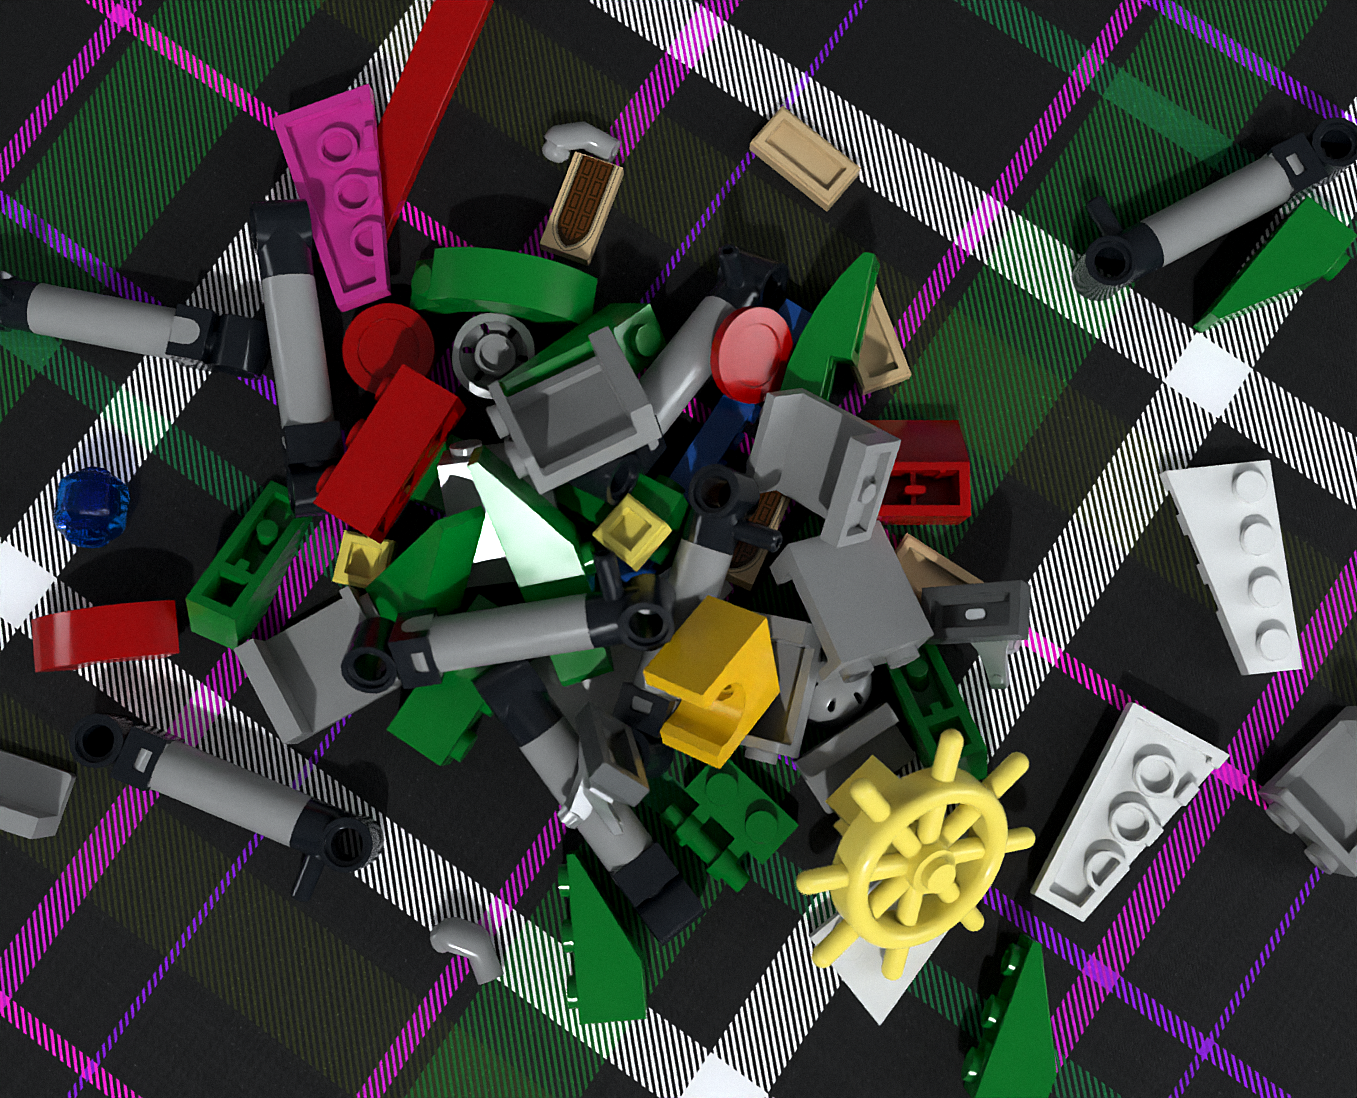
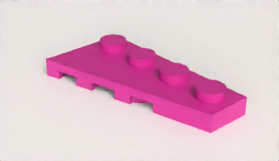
(338, 172)

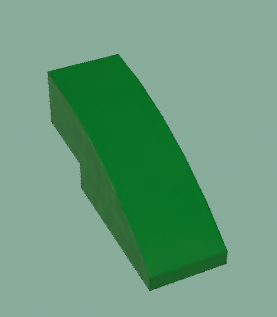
(834, 330)

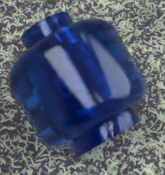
(91, 507)

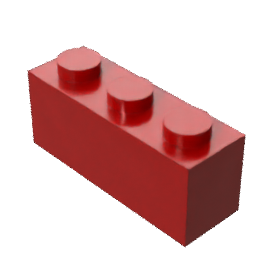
(389, 452)

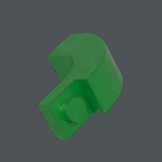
(503, 283)

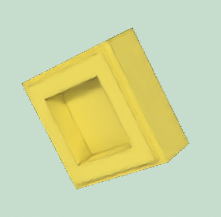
(632, 532)
(362, 559)

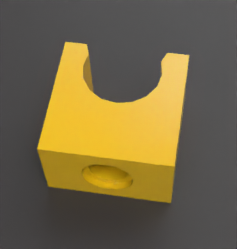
(722, 673)

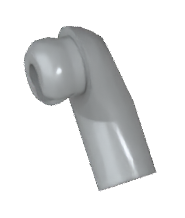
(579, 135)
(469, 941)

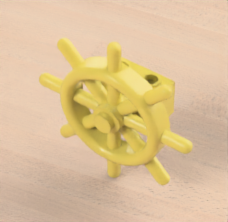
(899, 835)

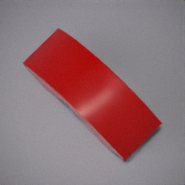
(105, 635)

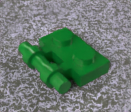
(741, 810)

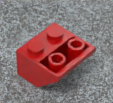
(928, 474)

